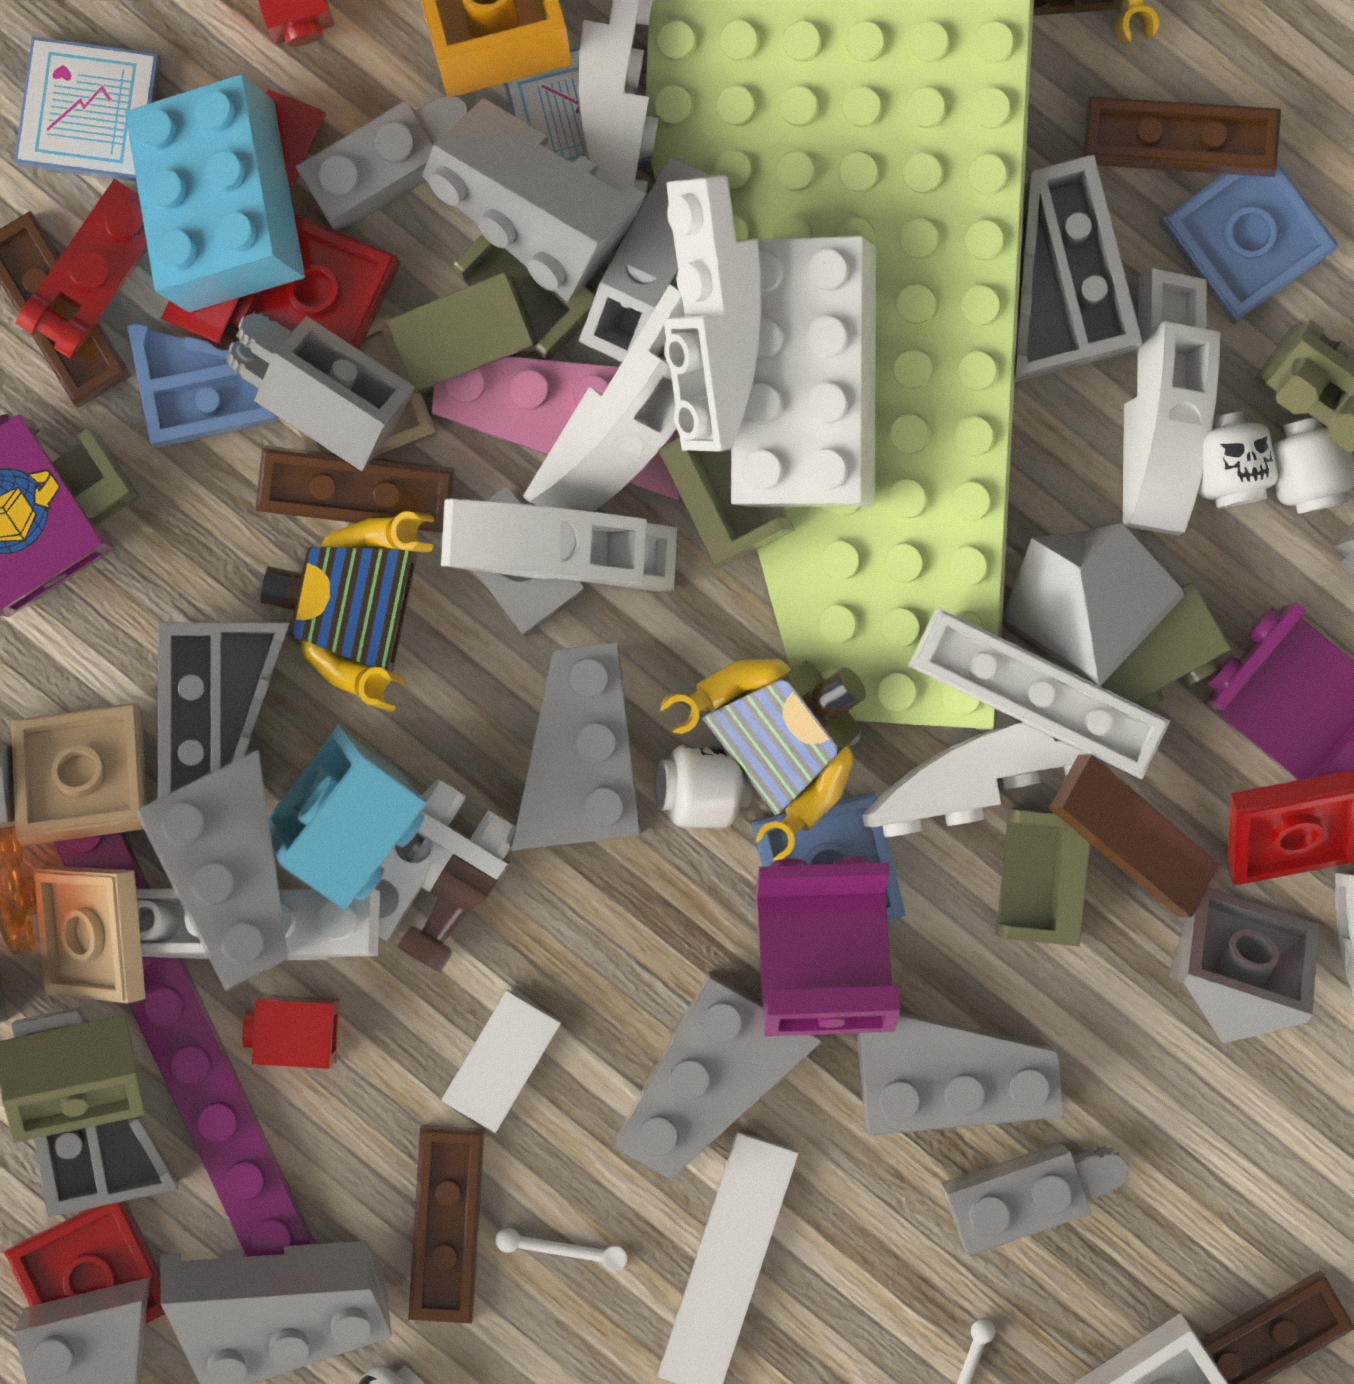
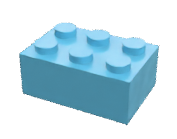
(214, 194)
(344, 818)

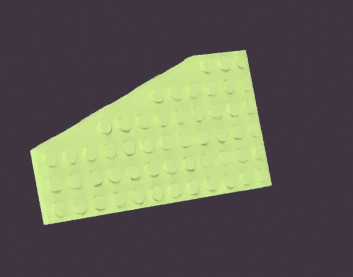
(916, 138)

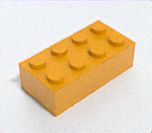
(495, 41)

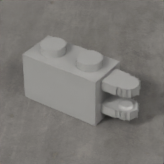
(378, 160)
(320, 385)
(1030, 1194)

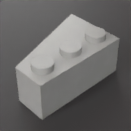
(531, 198)
(1071, 275)
(210, 694)

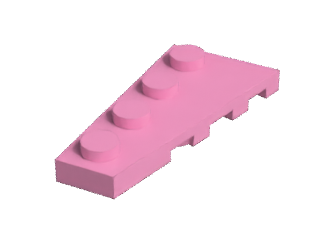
(531, 404)

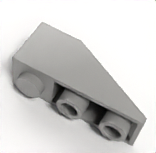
(638, 271)

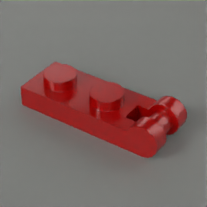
(89, 271)

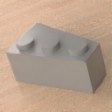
(580, 756)
(223, 867)
(953, 1077)
(707, 1078)
(99, 1161)
(273, 1312)
(86, 1337)

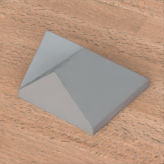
(1090, 598)
(1247, 966)

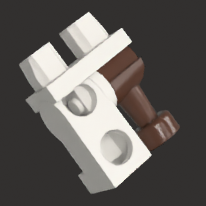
(447, 866)

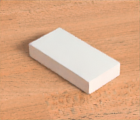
(501, 1061)

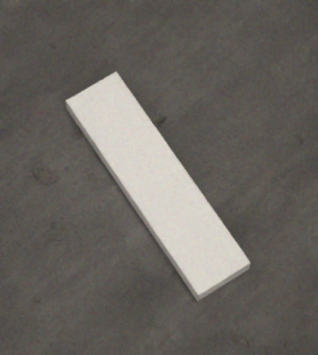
(1039, 693)
(728, 1261)

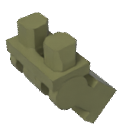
(1314, 378)

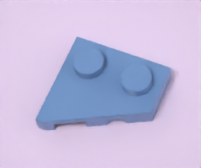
(191, 389)

